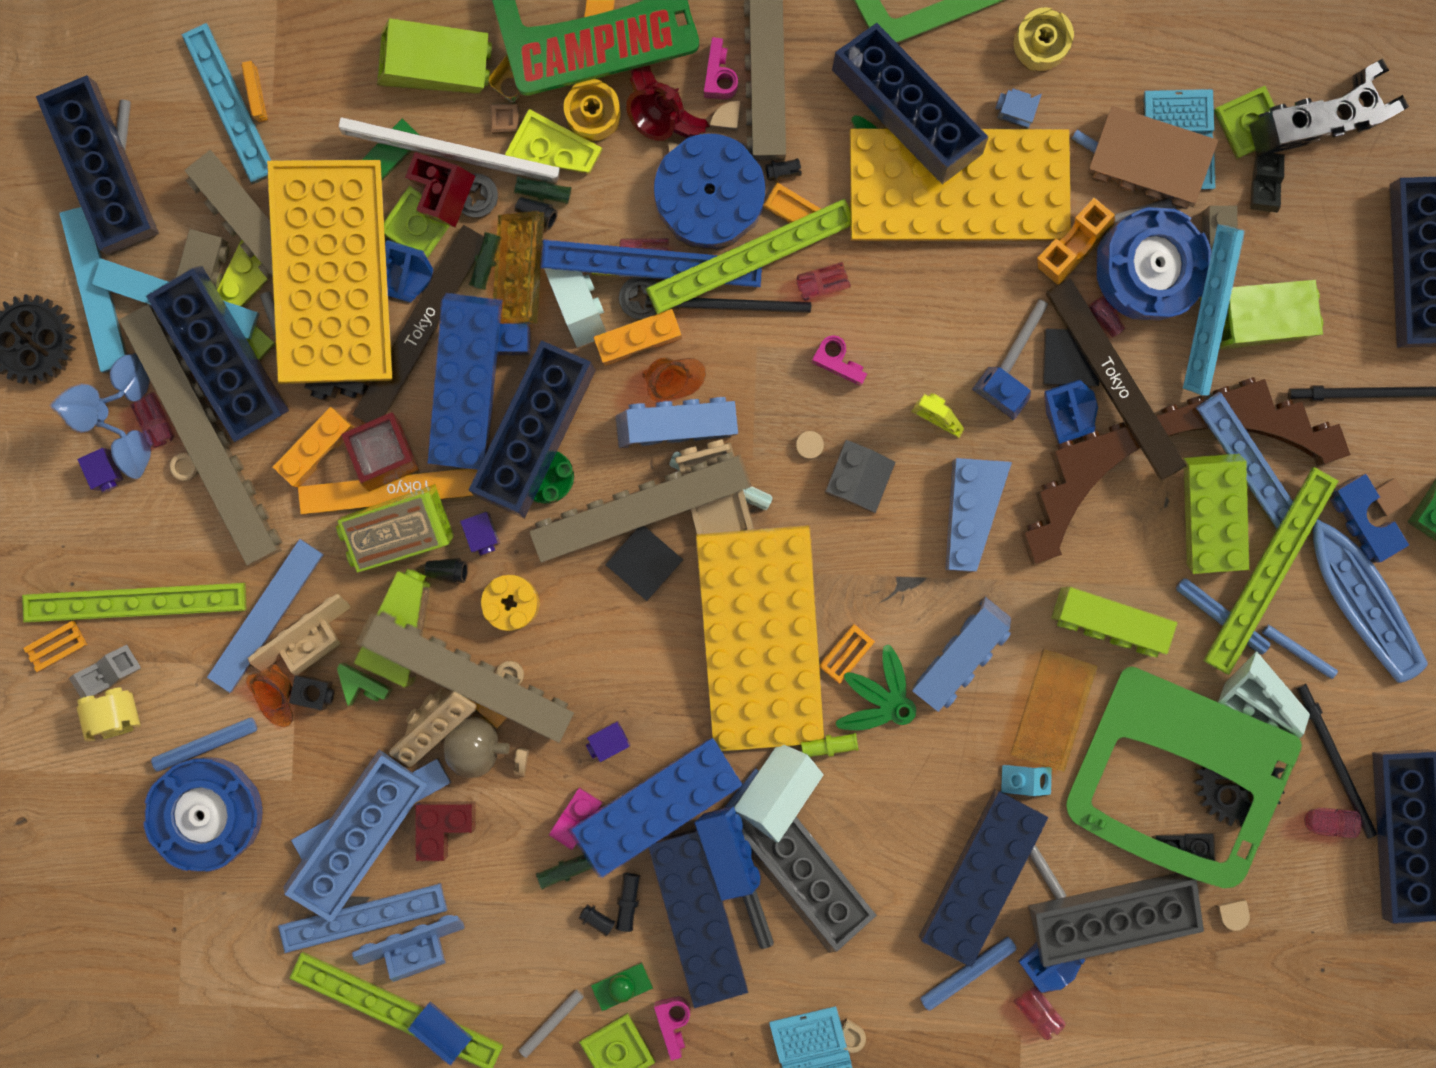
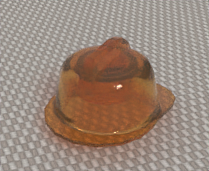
(673, 378)
(272, 693)

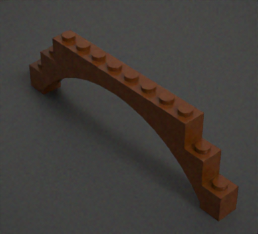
(1087, 462)

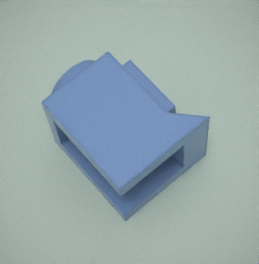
(1017, 107)

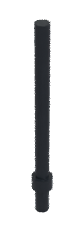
(743, 305)
(1318, 393)
(1315, 715)

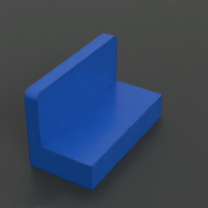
(440, 1033)

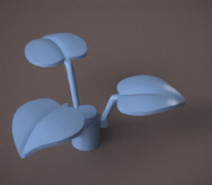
(84, 409)

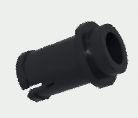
(783, 169)
(596, 920)

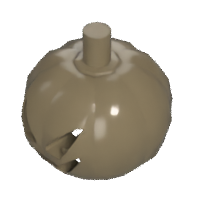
(473, 747)

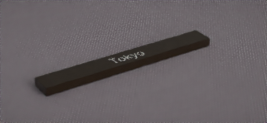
(421, 324)
(1116, 379)

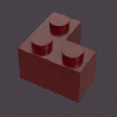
(444, 187)
(434, 823)

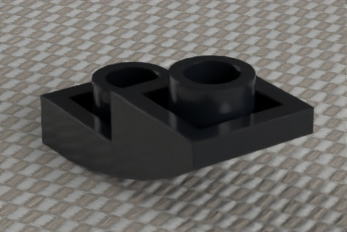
(330, 389)
(1196, 843)

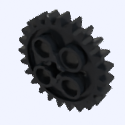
(45, 321)
(1238, 804)

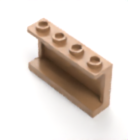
(1152, 157)

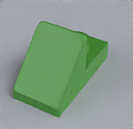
(355, 680)

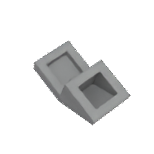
(105, 673)

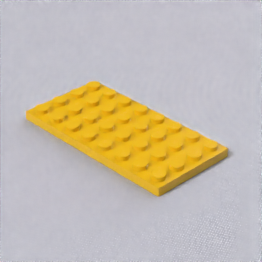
(1004, 195)
(329, 271)
(760, 637)

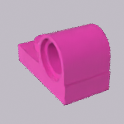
(716, 73)
(849, 371)
(580, 807)
(668, 1024)

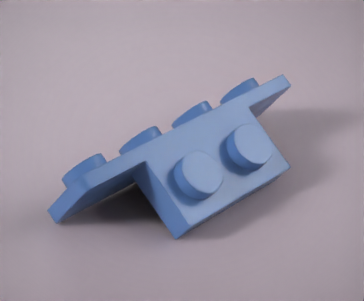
(411, 951)

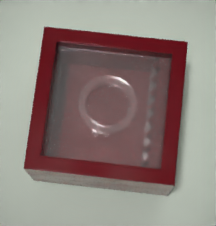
(380, 451)

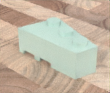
(577, 304)
(1262, 695)

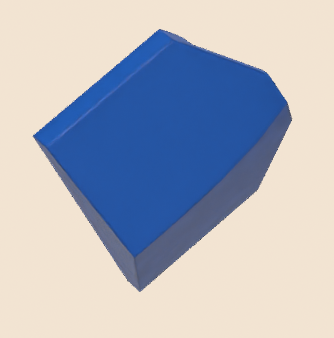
(406, 271)
(1071, 410)
(1050, 977)

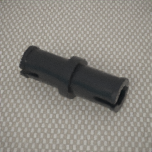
(627, 902)

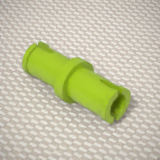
(830, 745)

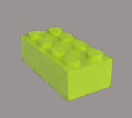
(1216, 513)
(1113, 620)

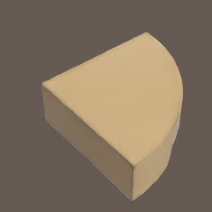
(726, 116)
(521, 759)

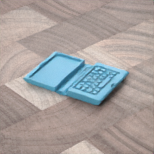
(1188, 110)
(811, 1040)

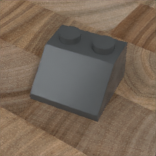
(860, 476)

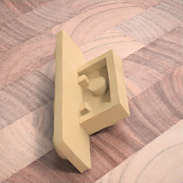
(305, 640)
(431, 724)

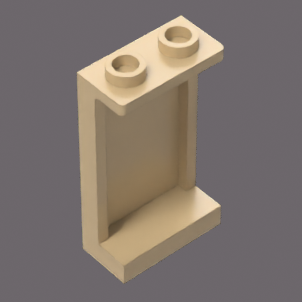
(723, 514)

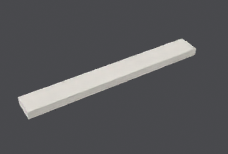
(448, 150)

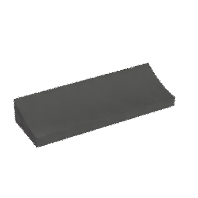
(810, 884)
(1116, 918)

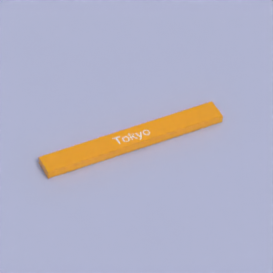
(354, 496)

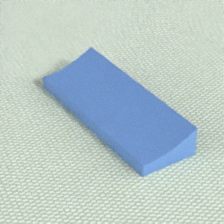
(354, 836)

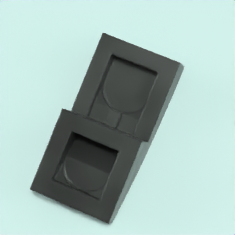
(1266, 182)

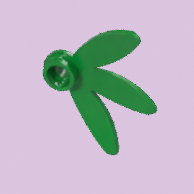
(889, 702)

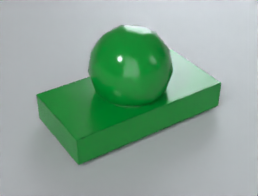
(622, 986)

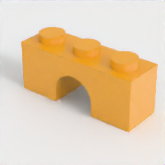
(1064, 255)
(638, 336)
(306, 453)

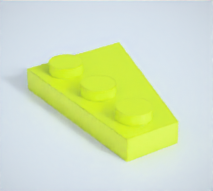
(552, 145)
(241, 278)
(933, 410)

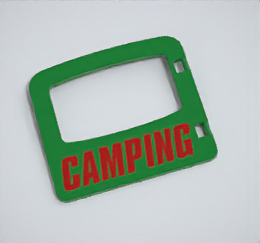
(594, 45)

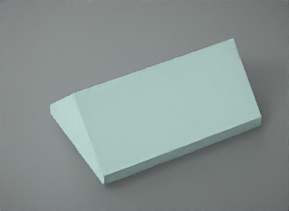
(779, 791)

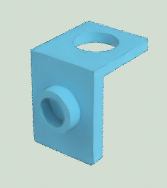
(1025, 780)

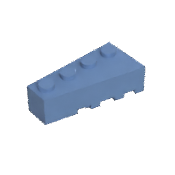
(676, 423)
(973, 504)
(963, 655)

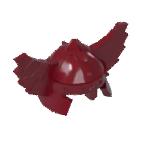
(658, 109)

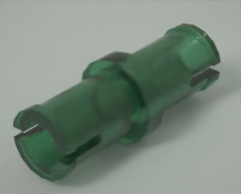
(542, 190)
(485, 260)
(563, 871)

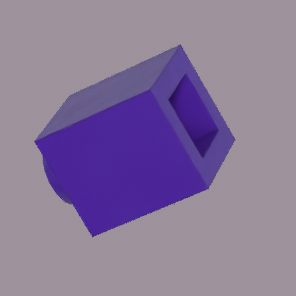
(100, 470)
(480, 533)
(607, 742)

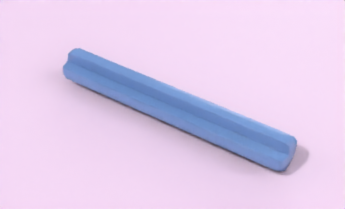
(1217, 611)
(204, 744)
(968, 974)

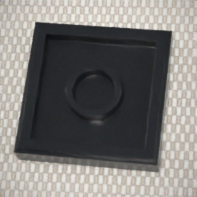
(1064, 360)
(644, 562)

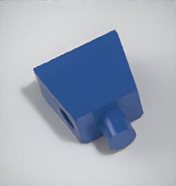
(1003, 391)

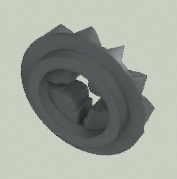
(488, 191)
(629, 291)

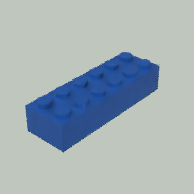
(464, 380)
(655, 807)

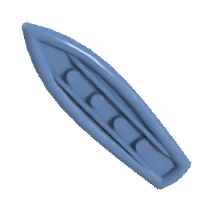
(1367, 603)

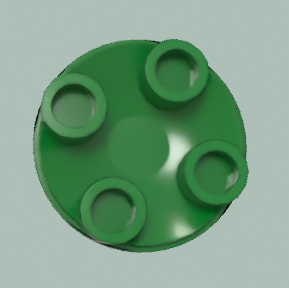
(557, 481)

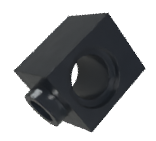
(300, 697)

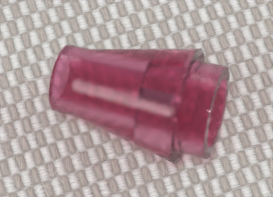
(1107, 316)

